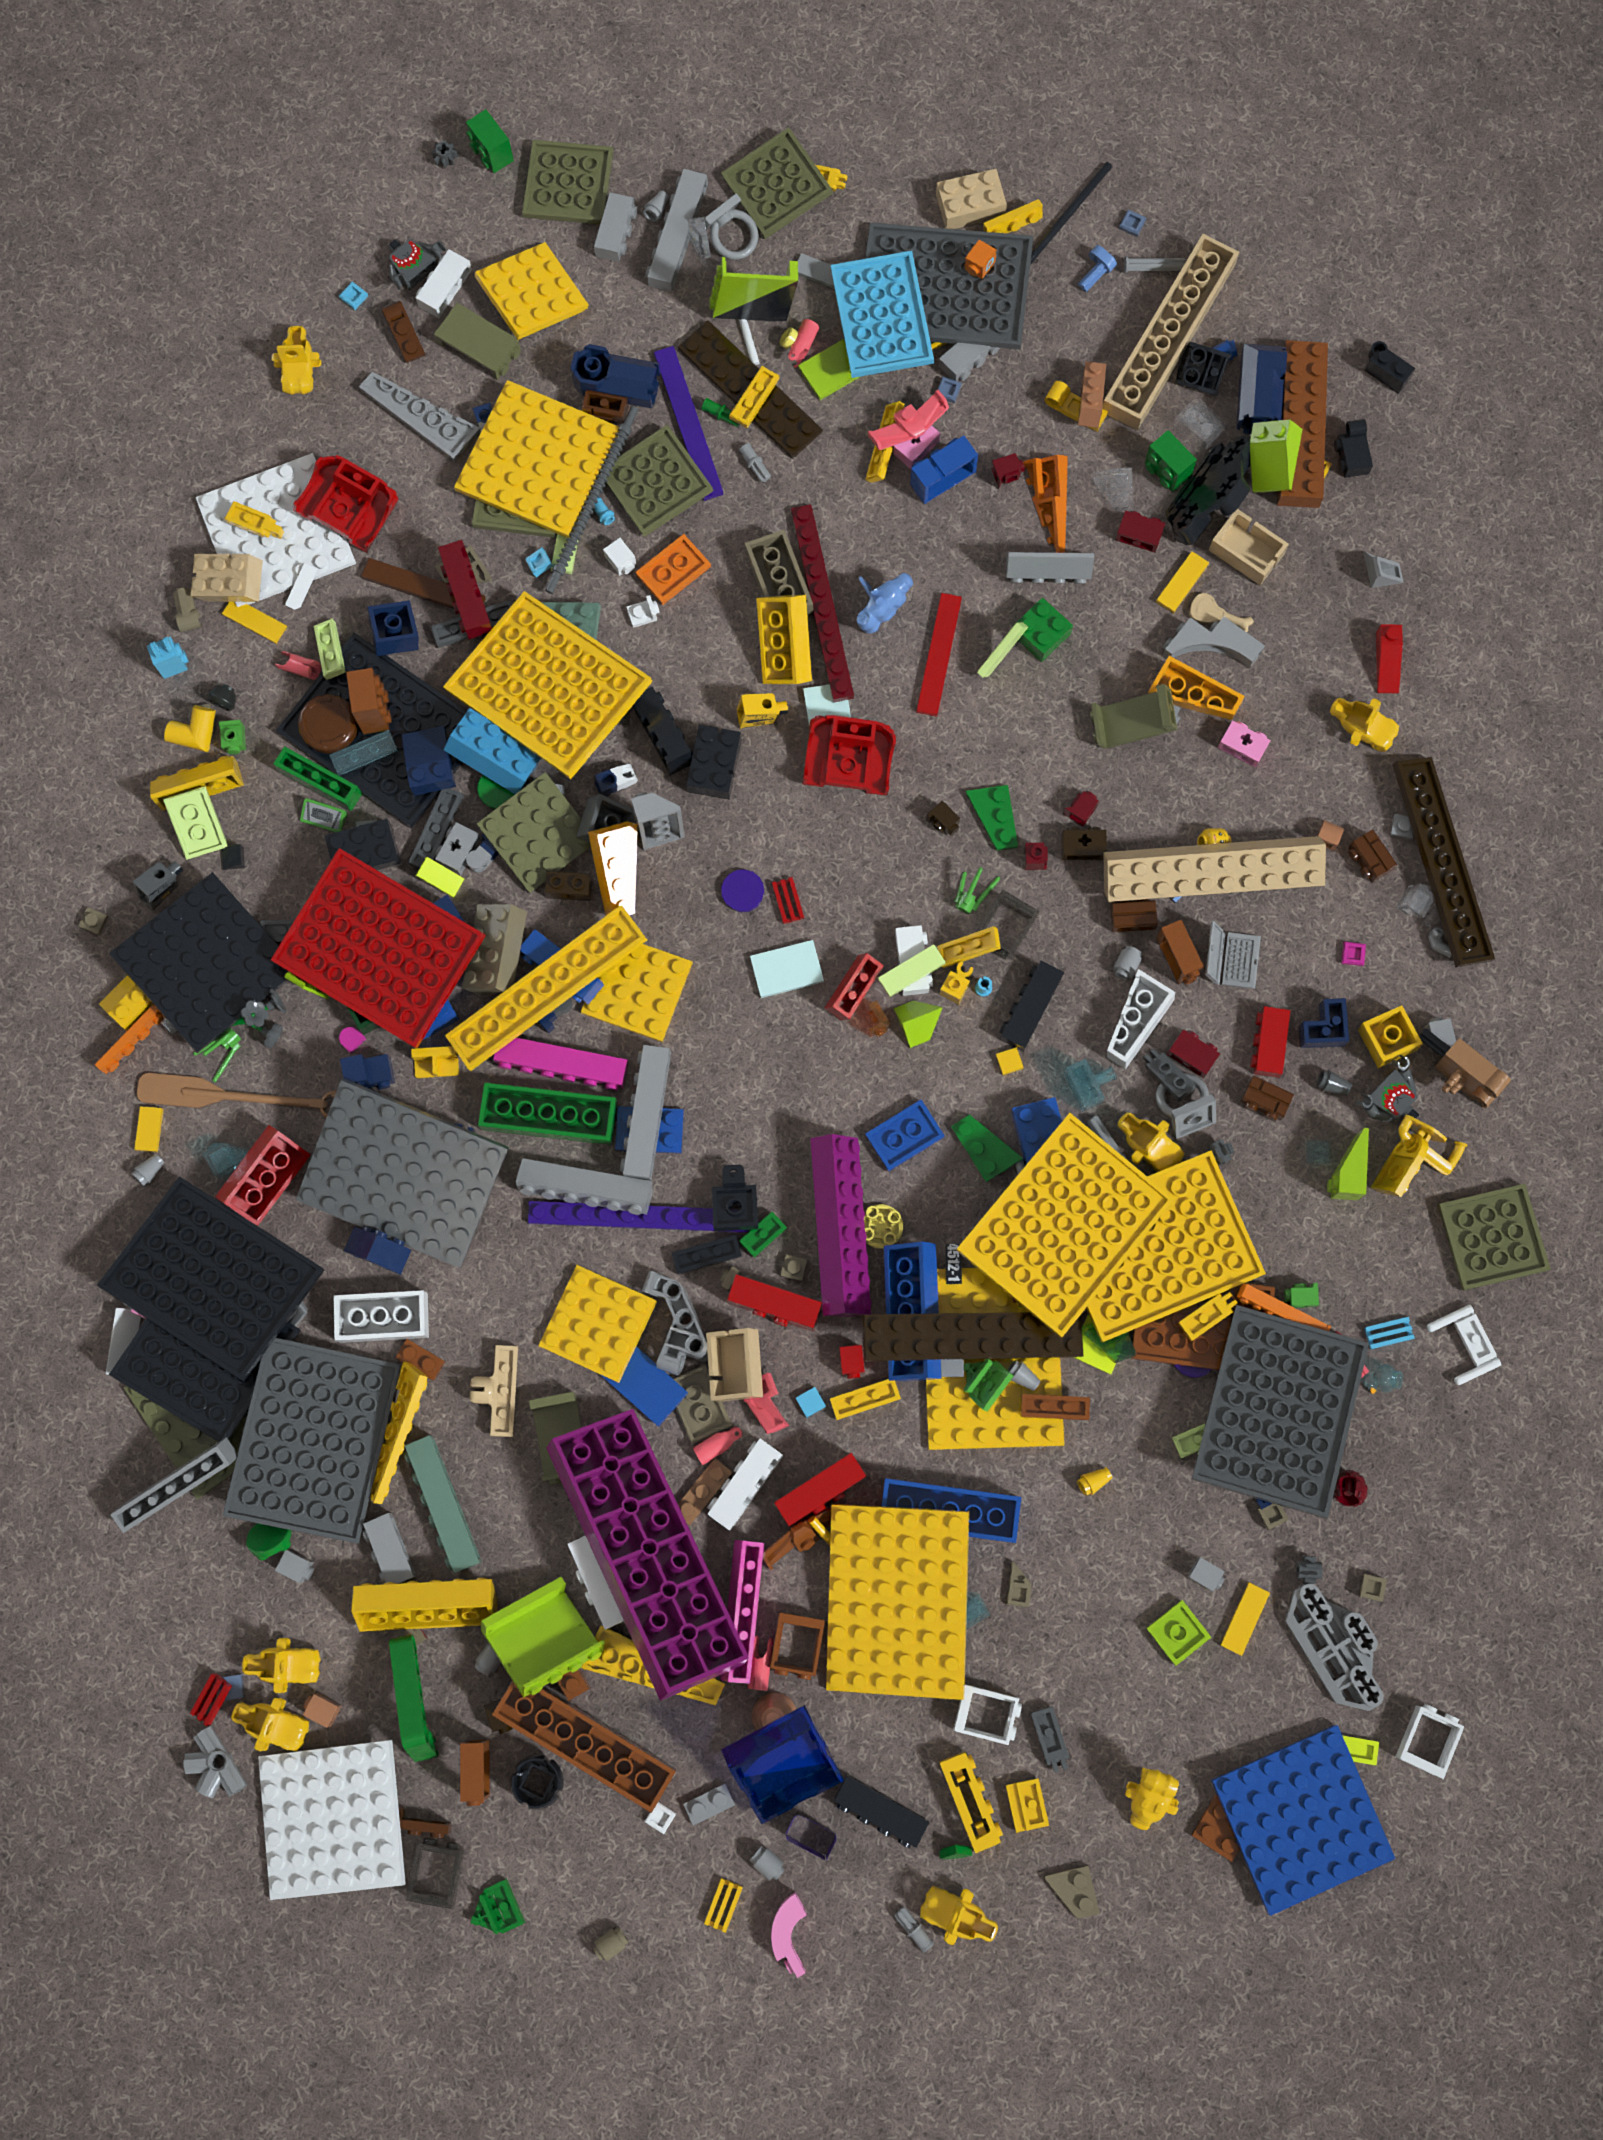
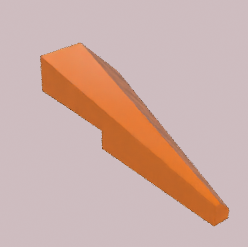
(1050, 498)

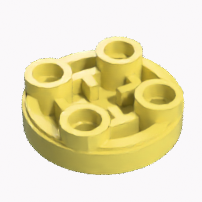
(882, 1226)

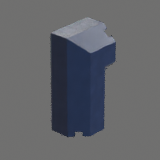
(615, 375)
(1260, 385)

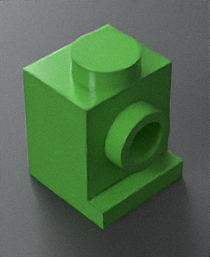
(237, 743)
(1301, 1296)

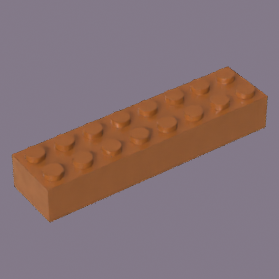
(1306, 406)
(587, 1744)

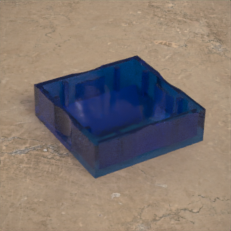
(782, 1764)

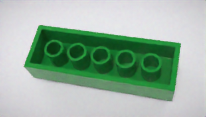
(548, 1113)

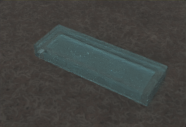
(363, 752)

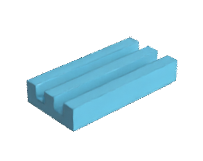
(1408, 1328)

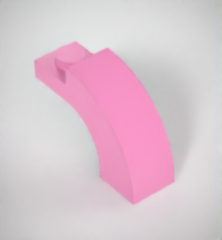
(784, 1921)

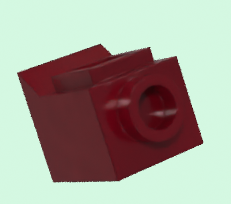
(1007, 469)
(1082, 807)
(1036, 856)

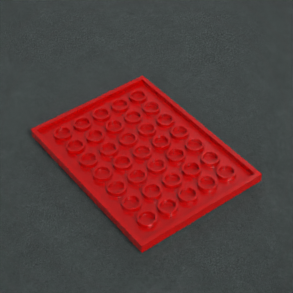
(378, 948)

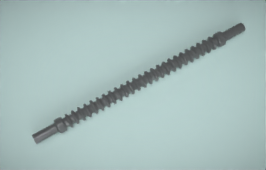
(559, 568)

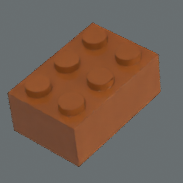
(368, 701)

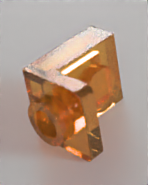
(877, 1015)

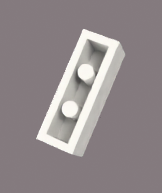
(443, 283)
(909, 943)

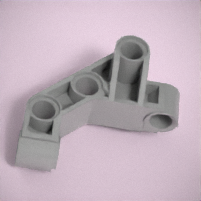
(681, 1339)

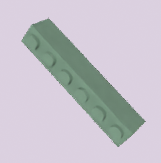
(443, 1504)

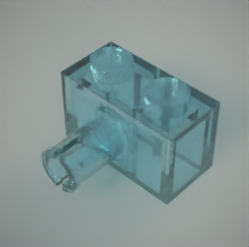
(1086, 1084)

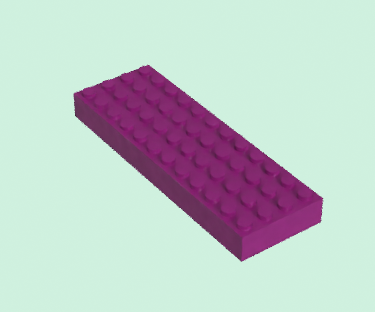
(647, 1554)

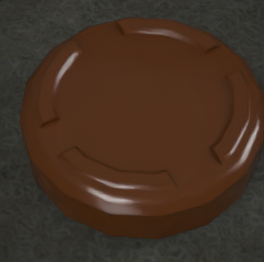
(327, 724)

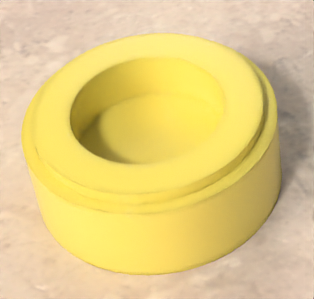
(788, 337)

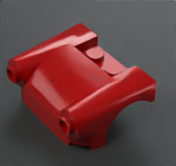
(347, 500)
(849, 754)

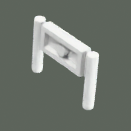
(1474, 1340)

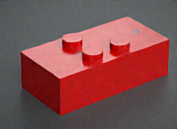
(262, 1175)
(774, 1303)
(820, 1489)

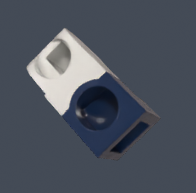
(615, 779)

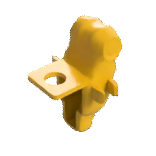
(296, 362)
(1365, 723)
(1150, 1142)
(283, 1665)
(271, 1724)
(1152, 1797)
(957, 1916)

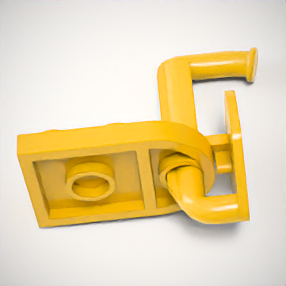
(1410, 1153)

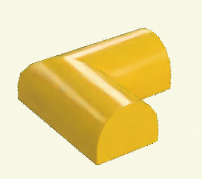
(195, 735)

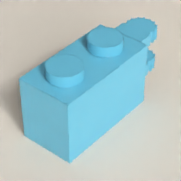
(168, 657)

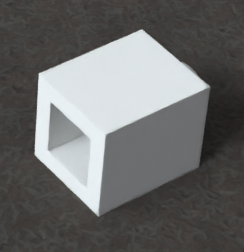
(620, 557)

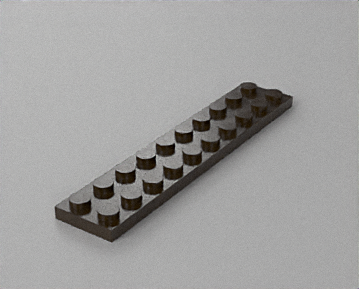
(1443, 862)
(965, 1337)

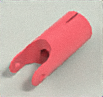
(804, 340)
(301, 666)
(716, 1445)
(760, 1667)

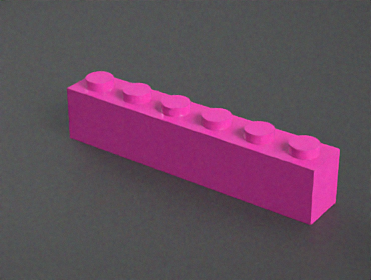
(563, 1062)
(744, 1601)

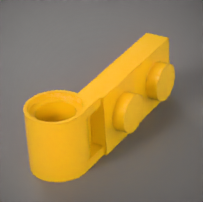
(1067, 403)

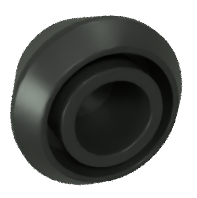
(223, 697)

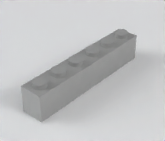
(675, 234)
(647, 1112)
(584, 1186)
(174, 1485)

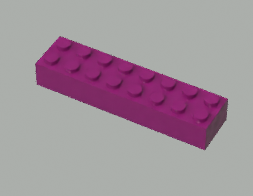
(840, 1226)

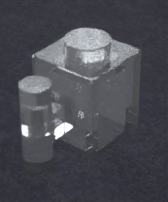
(1418, 902)

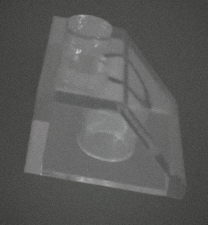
(1200, 425)

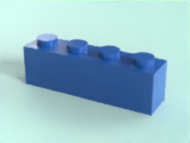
(539, 949)

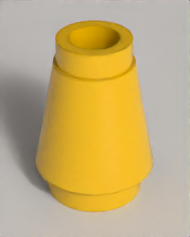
(1093, 1481)

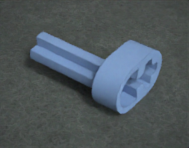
(1104, 263)

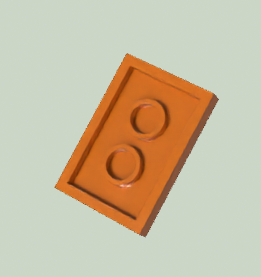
(673, 569)

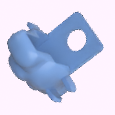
(883, 602)

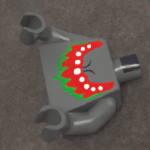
(412, 261)
(1393, 1095)

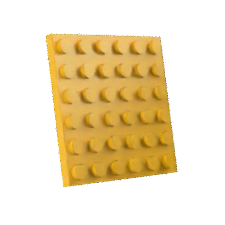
(536, 458)

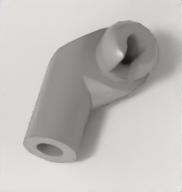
(1437, 943)

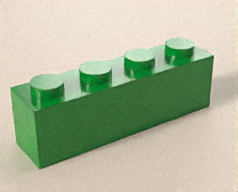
(317, 779)

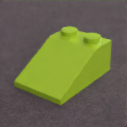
(1274, 455)
(1350, 1176)

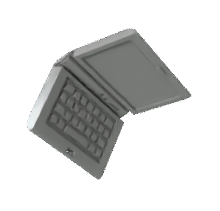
(1239, 958)

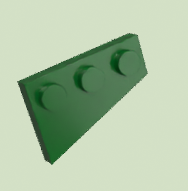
(996, 815)
(985, 1148)

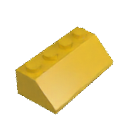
(784, 639)
(216, 776)
(126, 1003)

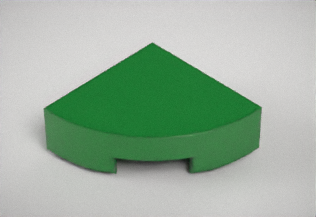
(955, 1852)

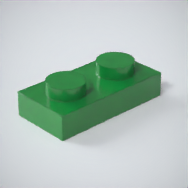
(758, 1239)

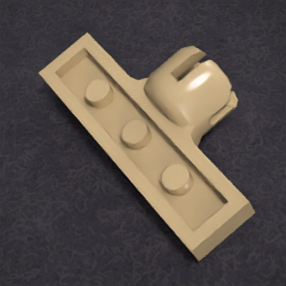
(499, 1391)

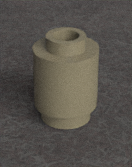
(610, 1944)

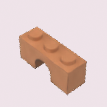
(1092, 394)

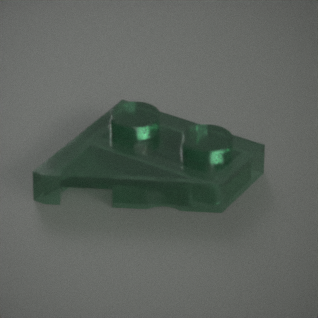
(1116, 1349)

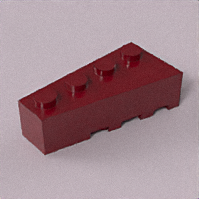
(464, 589)

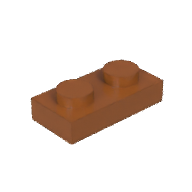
(421, 1358)

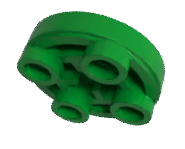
(491, 793)
(267, 1540)

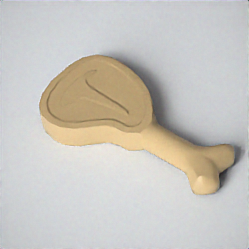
(1206, 611)

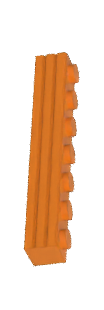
(1275, 1307)

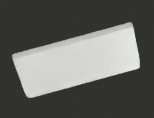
(124, 1329)

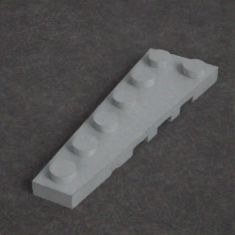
(434, 424)

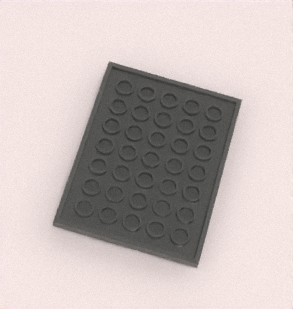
(954, 302)
(401, 1172)
(1280, 1412)
(312, 1440)

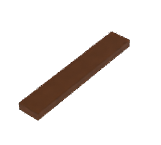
(408, 582)

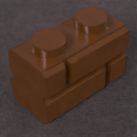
(606, 406)
(1371, 856)
(1134, 915)
(1266, 1098)

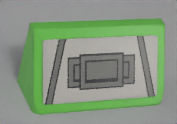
(323, 815)

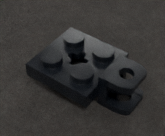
(734, 1192)

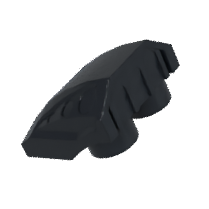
(1202, 368)

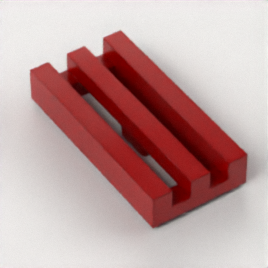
(783, 883)
(214, 1682)

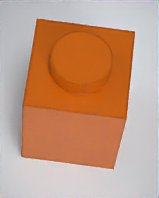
(980, 259)

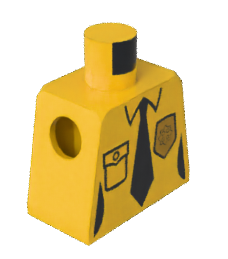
(753, 711)

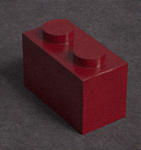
(1140, 531)
(1194, 1053)

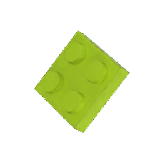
(1178, 1632)

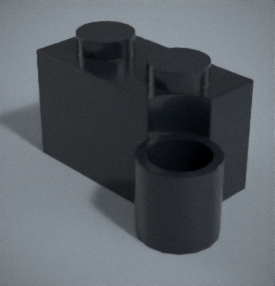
(1388, 367)
(1354, 449)

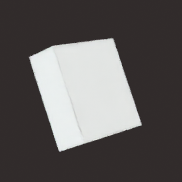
(660, 1817)

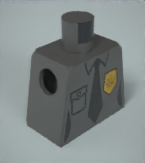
(157, 883)

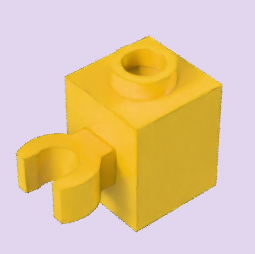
(956, 984)

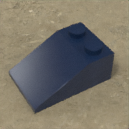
(426, 761)

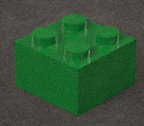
(489, 141)
(1170, 461)
(1045, 629)

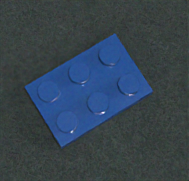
(669, 1133)
(904, 1135)

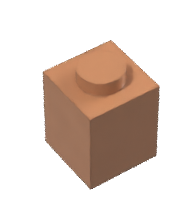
(321, 1709)

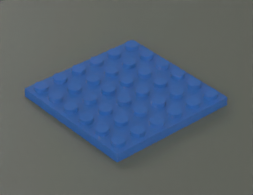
(1302, 1819)

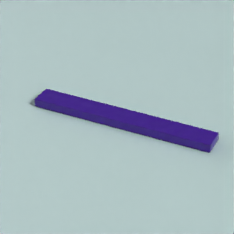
(687, 417)

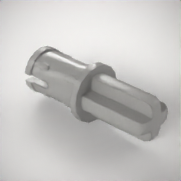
(754, 462)
(914, 1929)

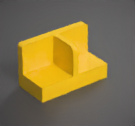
(435, 1062)

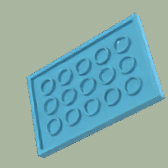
(882, 314)

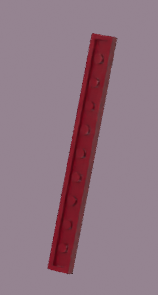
(823, 603)

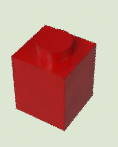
(852, 1361)

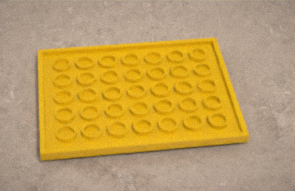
(548, 684)
(1065, 1225)
(1184, 1257)
(954, 1417)
(897, 1601)

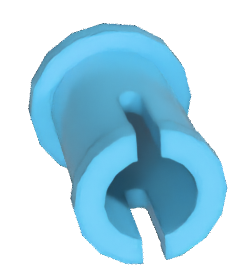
(605, 515)
(982, 991)

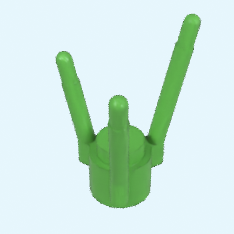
(966, 901)
(227, 1040)

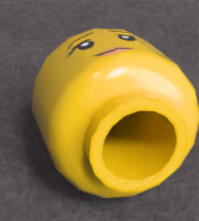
(1214, 836)

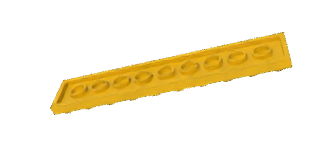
(546, 987)

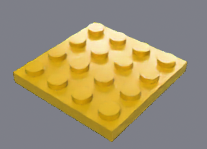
(531, 290)
(641, 992)
(597, 1323)

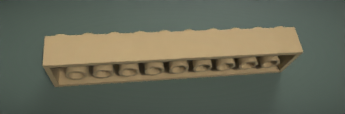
(1170, 331)
(1214, 868)

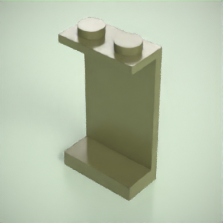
(478, 340)
(1134, 718)
(553, 1418)

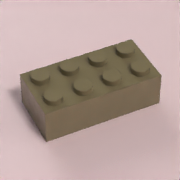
(776, 567)
(497, 957)

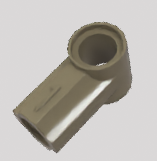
(187, 614)

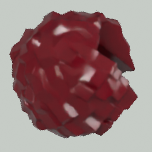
(1350, 1488)

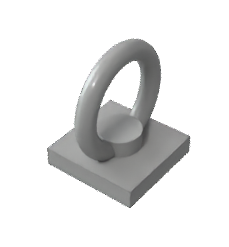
(720, 218)
(1192, 1115)

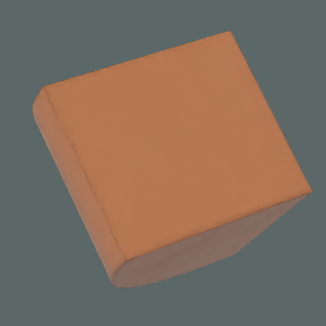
(1330, 834)

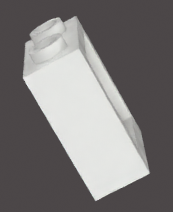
(1456, 1730)
(1009, 1731)

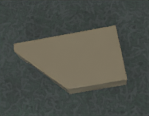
(1018, 1588)

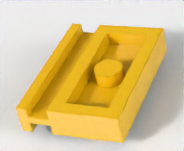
(1027, 1805)

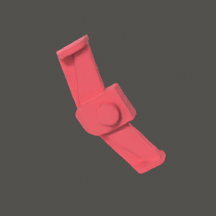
(910, 422)
(765, 1409)

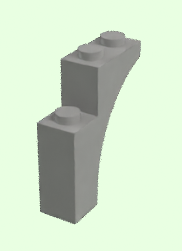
(1221, 638)

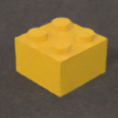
(1390, 1036)

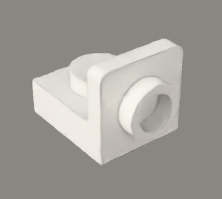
(643, 612)

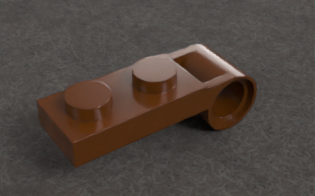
(403, 331)
(416, 1826)

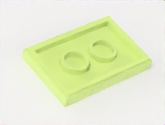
(195, 822)

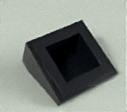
(233, 857)

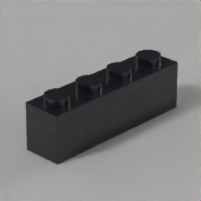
(1031, 1005)
(881, 1811)

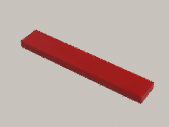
(939, 654)

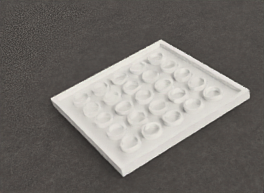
(302, 541)
(331, 1820)

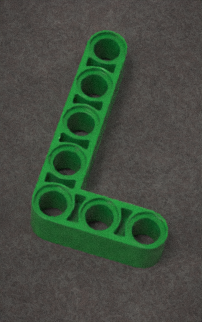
(414, 1733)

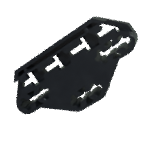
(1212, 486)

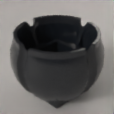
(530, 1797)

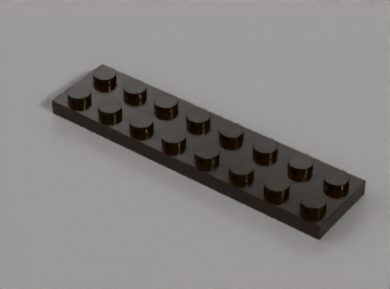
(732, 375)

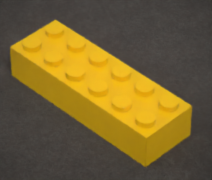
(423, 1604)

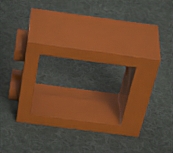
(1180, 952)
(783, 1669)
(474, 1771)

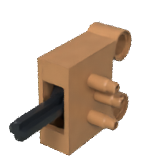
(1466, 1070)

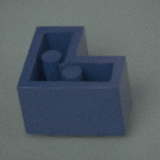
(1330, 1030)
(368, 1072)
(375, 1248)

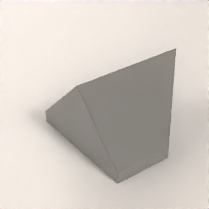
(1382, 571)

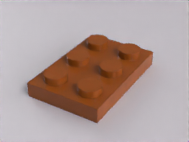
(1216, 1832)

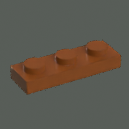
(1055, 1407)

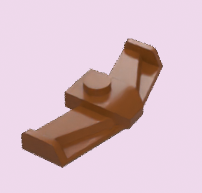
(800, 1535)

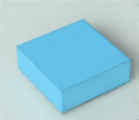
(353, 295)
(539, 562)
(810, 1402)

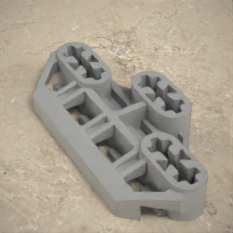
(1341, 1647)

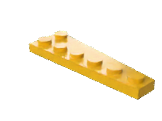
(410, 1386)
(623, 1661)

